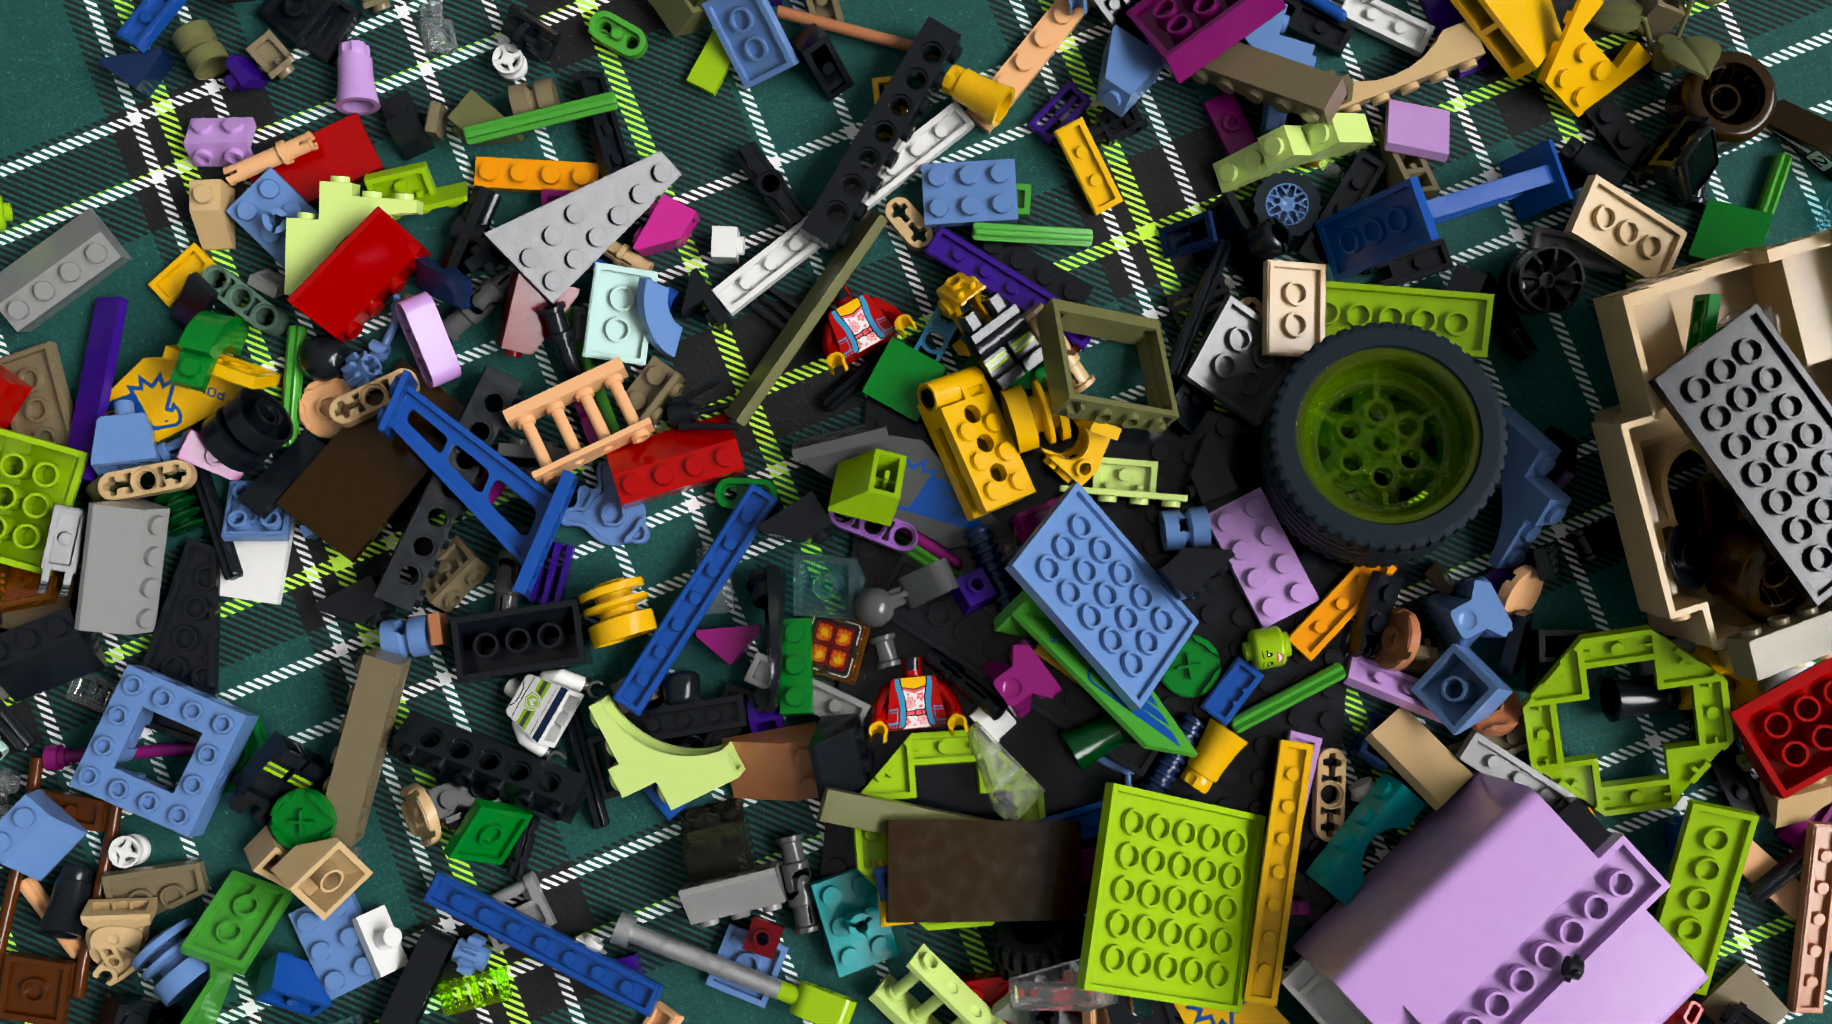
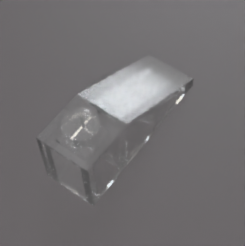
(1004, 778)
(1055, 991)

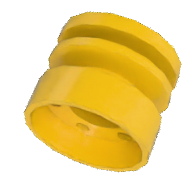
(1031, 416)
(617, 611)

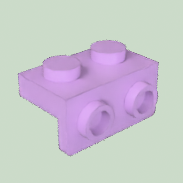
(219, 140)

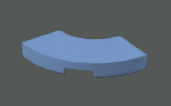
(655, 313)

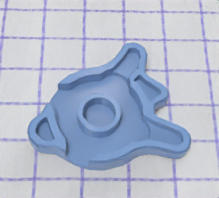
(602, 515)

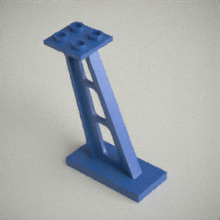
(1403, 219)
(549, 508)

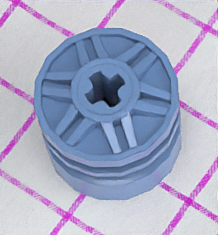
(179, 972)

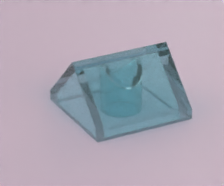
(826, 585)

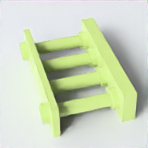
(903, 1008)

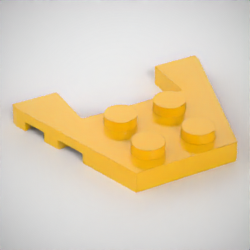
(1577, 68)

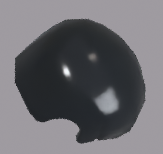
(323, 357)

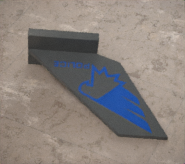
(926, 491)

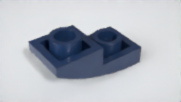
(443, 284)

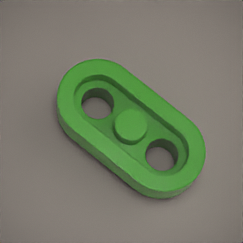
(619, 36)

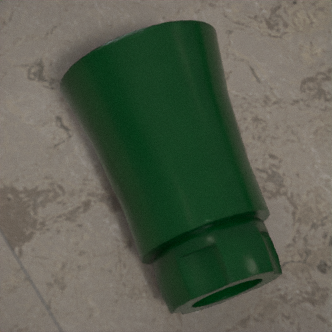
(1093, 740)

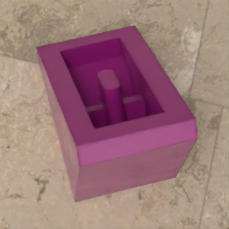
(729, 642)

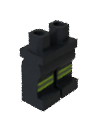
(1000, 341)
(272, 773)

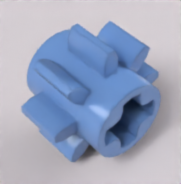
(361, 369)
(471, 954)

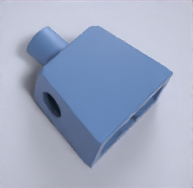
(123, 440)

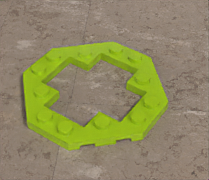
(1672, 668)
(898, 782)

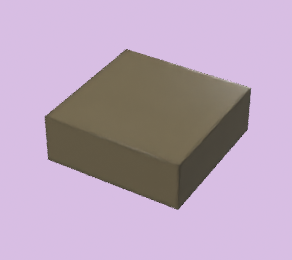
(436, 121)

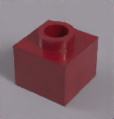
(771, 928)

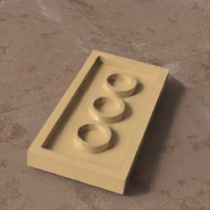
(1624, 229)

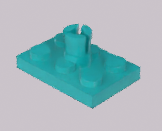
(851, 922)

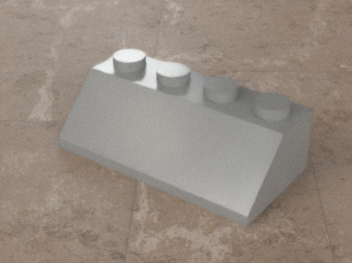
(59, 271)
(122, 567)

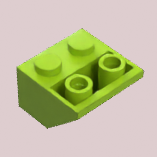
(869, 486)

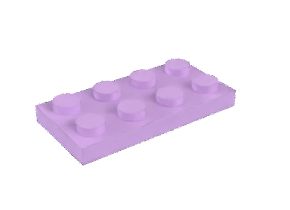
(1263, 558)

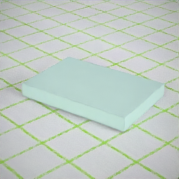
(613, 317)

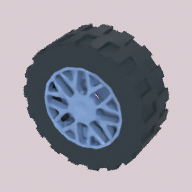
(1289, 199)

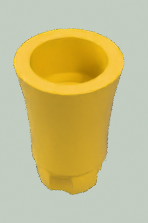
(978, 93)
(1216, 751)

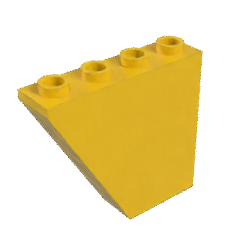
(1513, 31)

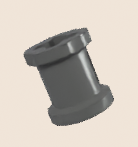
(884, 651)

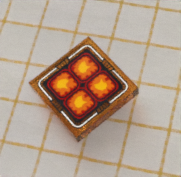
(838, 648)

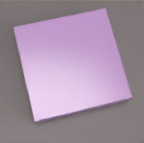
(1417, 130)

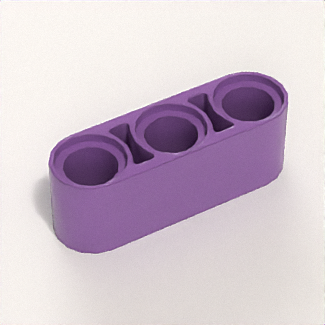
(884, 537)

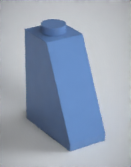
(1125, 71)

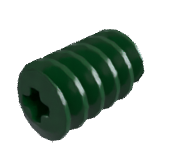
(181, 514)

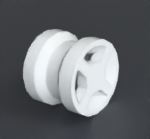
(505, 56)
(123, 856)

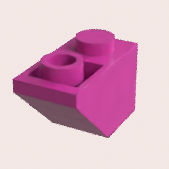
(666, 228)

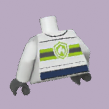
(544, 707)

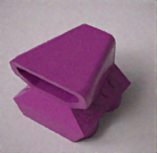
(1021, 678)

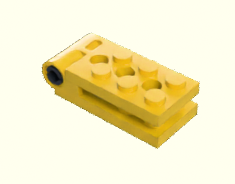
(973, 442)

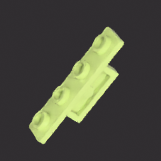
(1129, 479)

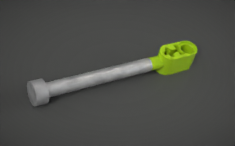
(806, 1000)

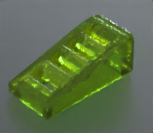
(447, 996)

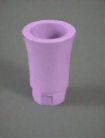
(356, 79)

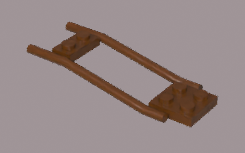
(40, 986)

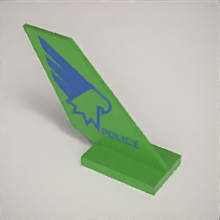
(1149, 726)

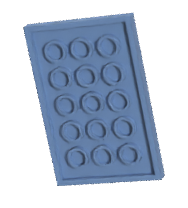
(1103, 596)

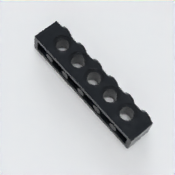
(438, 746)

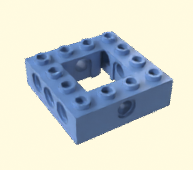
(131, 708)

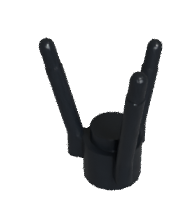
(683, 414)

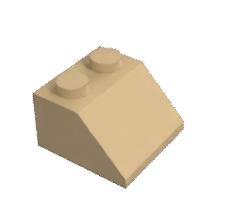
(322, 874)

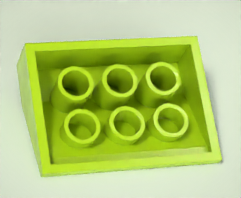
(31, 480)

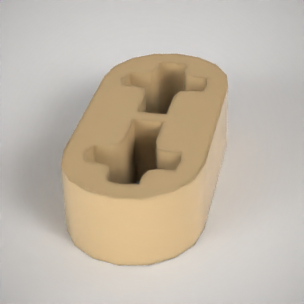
(903, 229)

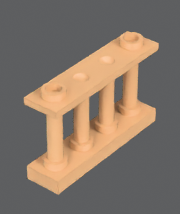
(582, 390)

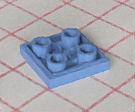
(245, 525)

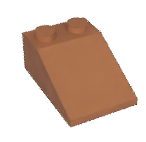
(775, 764)

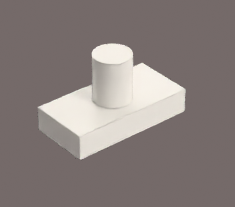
(380, 941)

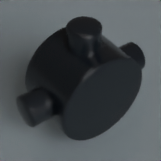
(1572, 967)

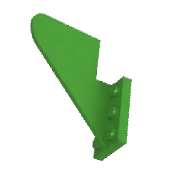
(231, 937)

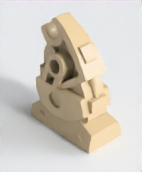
(117, 933)

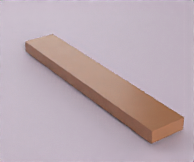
(1813, 923)

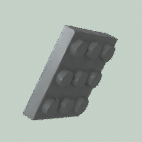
(1231, 363)

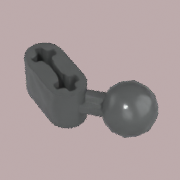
(876, 606)

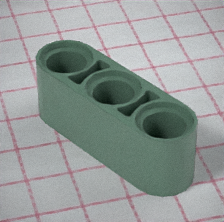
(258, 306)

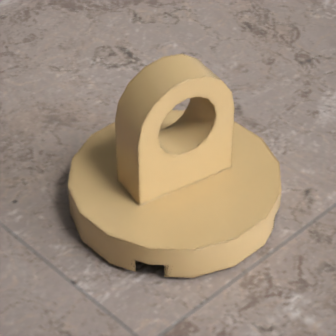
(420, 814)

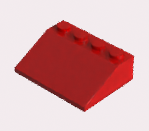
(359, 276)
(1790, 731)

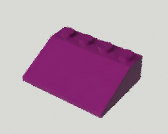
(1195, 32)

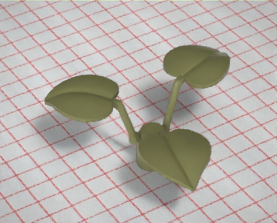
(1693, 54)

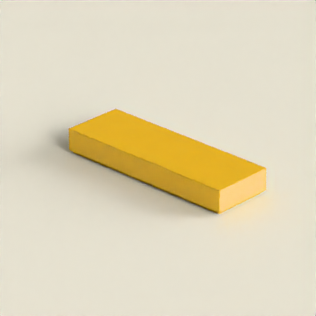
(1088, 166)

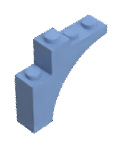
(1268, 38)
(1527, 492)

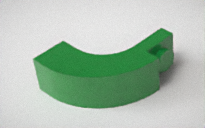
(203, 343)

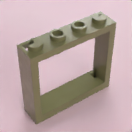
(1113, 326)

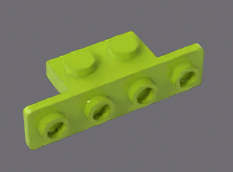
(418, 181)

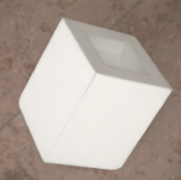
(994, 728)

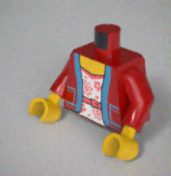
(860, 327)
(915, 703)

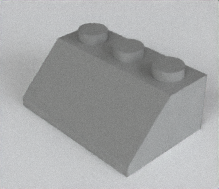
(734, 895)

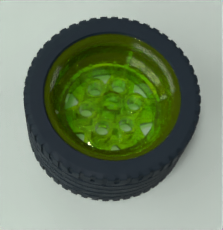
(1448, 402)

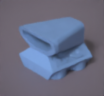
(1469, 613)

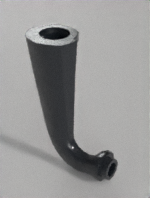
(769, 594)

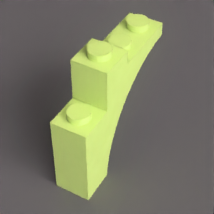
(1293, 147)
(340, 213)
(643, 760)

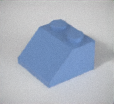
(1461, 689)
(37, 835)

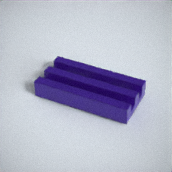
(1041, 131)
(551, 574)

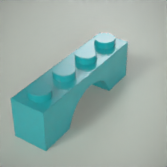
(1340, 862)

